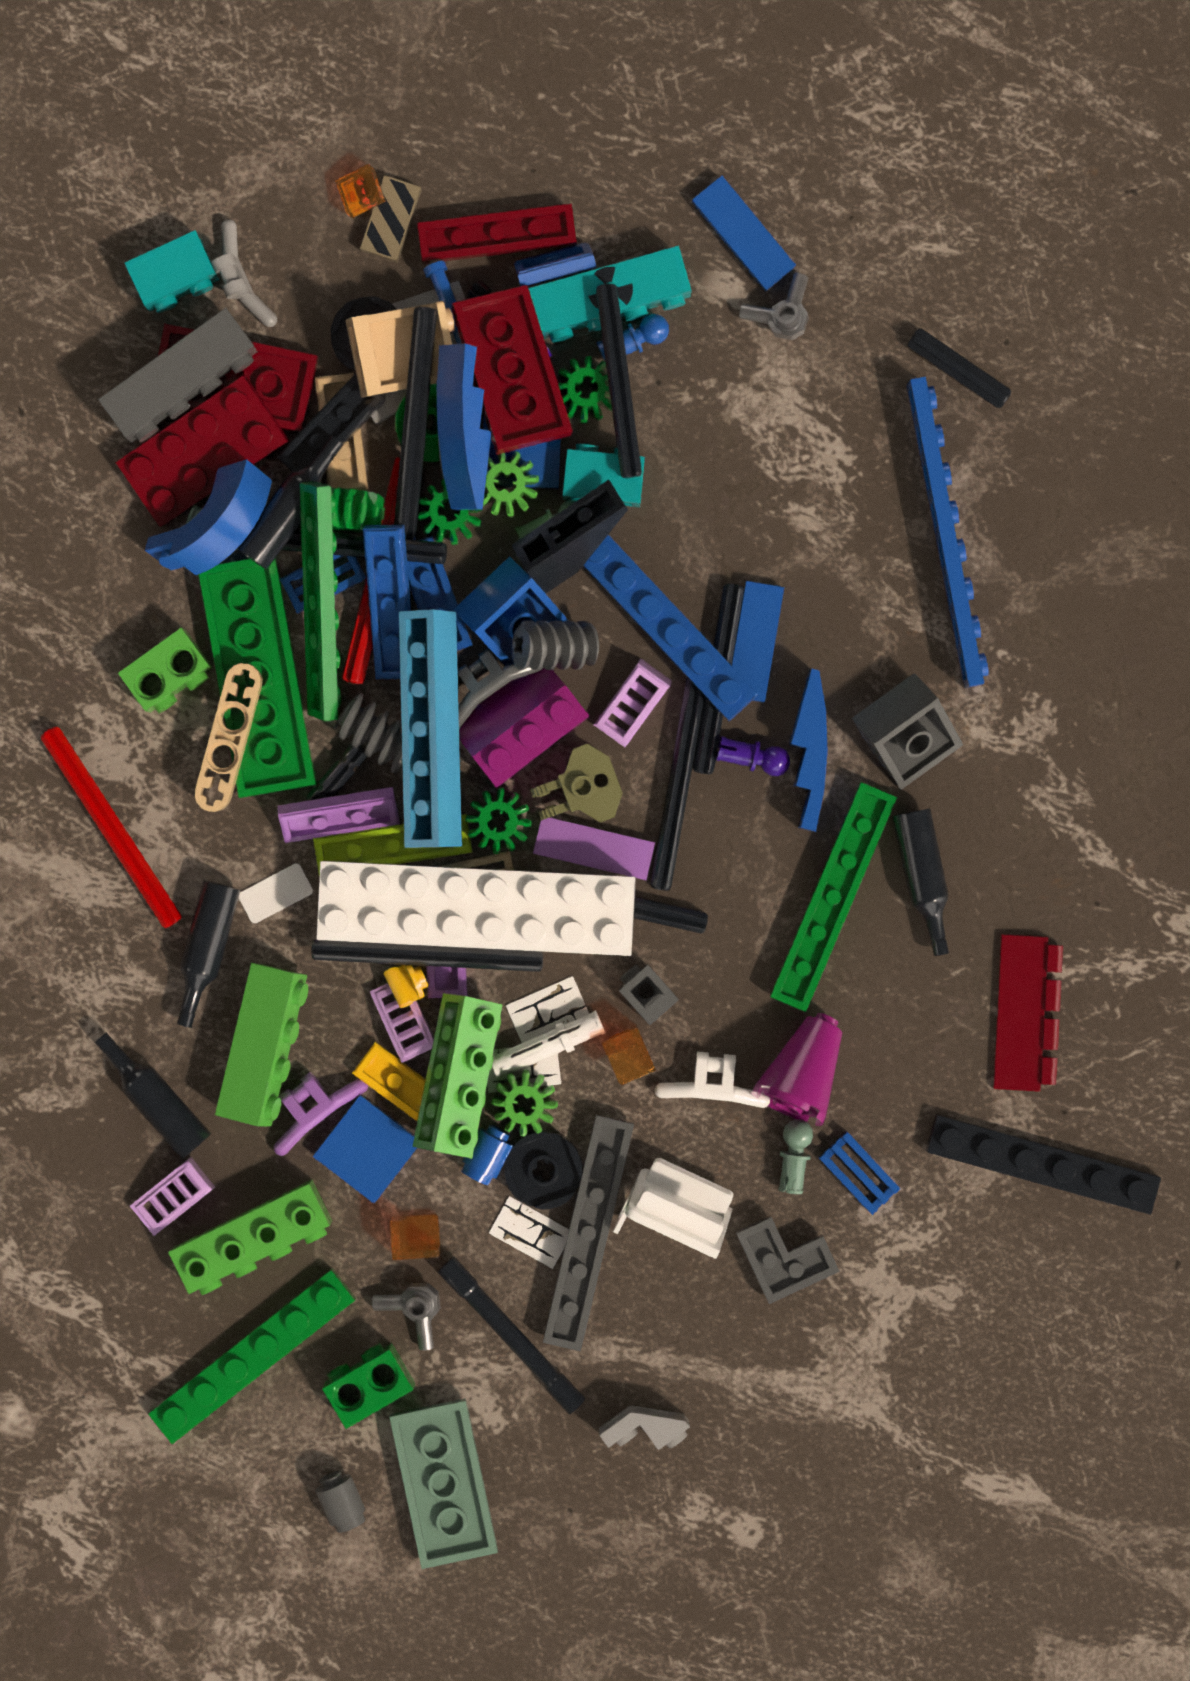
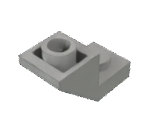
(660, 1426)

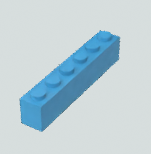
(430, 728)

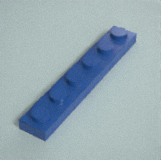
(670, 629)

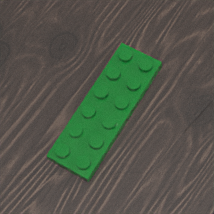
(252, 628)

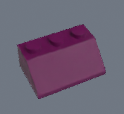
(520, 724)

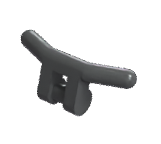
(487, 686)

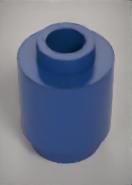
(488, 1155)

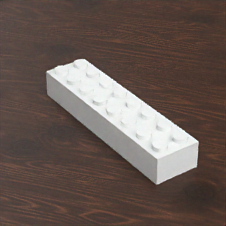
(476, 908)

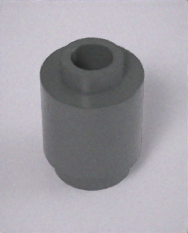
(340, 1501)

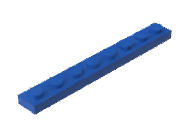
(944, 516)

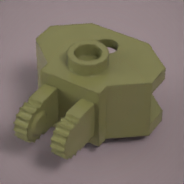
(580, 786)

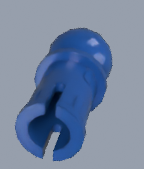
(652, 330)

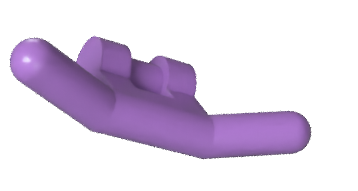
(307, 1120)

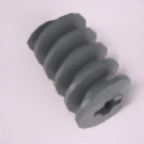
(555, 645)
(373, 731)

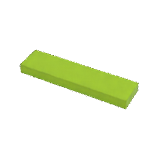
(382, 847)

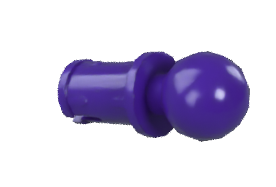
(773, 760)

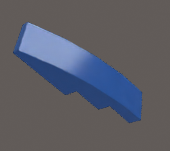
(461, 441)
(811, 736)

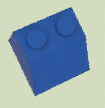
(502, 604)

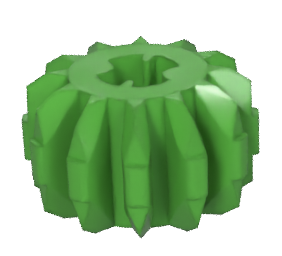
(508, 470)
(528, 1090)

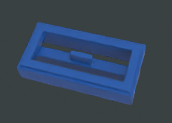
(555, 264)
(342, 586)
(882, 1197)

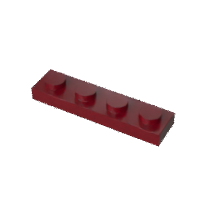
(497, 233)

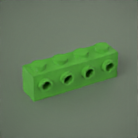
(262, 1045)
(457, 1075)
(251, 1237)

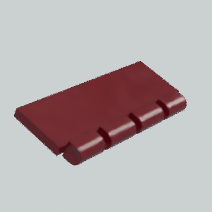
(1022, 1003)

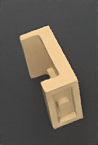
(383, 345)

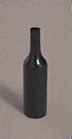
(283, 511)
(924, 872)
(206, 944)
(156, 1100)

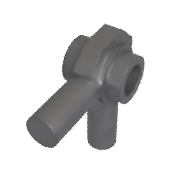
(787, 317)
(419, 1303)

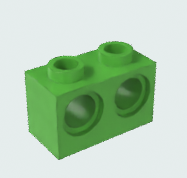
(161, 662)

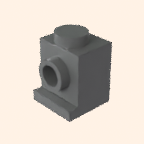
(657, 1003)

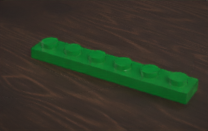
(320, 614)
(833, 896)
(252, 1356)

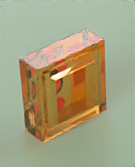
(360, 190)

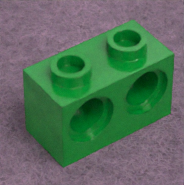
(374, 1392)

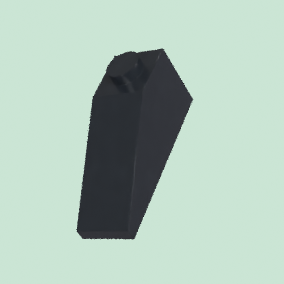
(571, 537)

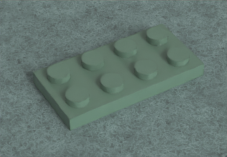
(443, 1483)

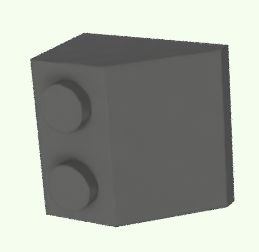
(908, 730)

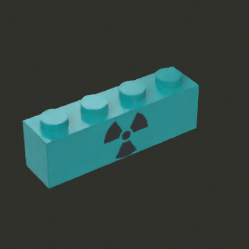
(640, 283)

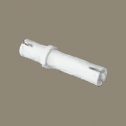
(548, 1044)

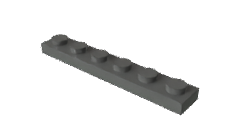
(588, 1232)

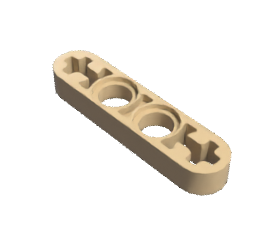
(234, 739)

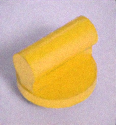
(406, 984)

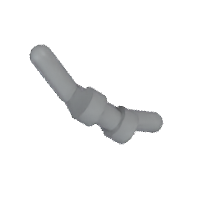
(235, 279)

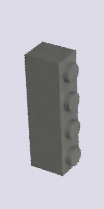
(178, 376)

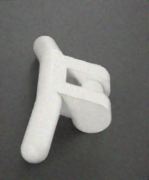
(713, 1091)

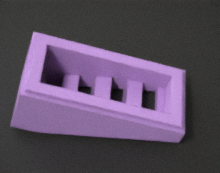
(652, 675)
(390, 1025)
(197, 1178)

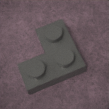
(784, 1270)

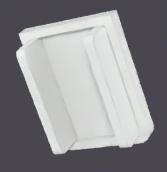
(679, 1206)

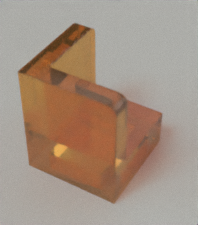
(628, 1055)
(415, 1236)

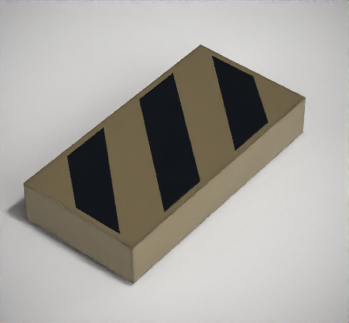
(391, 219)

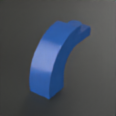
(220, 526)

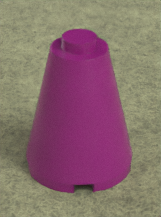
(803, 1071)

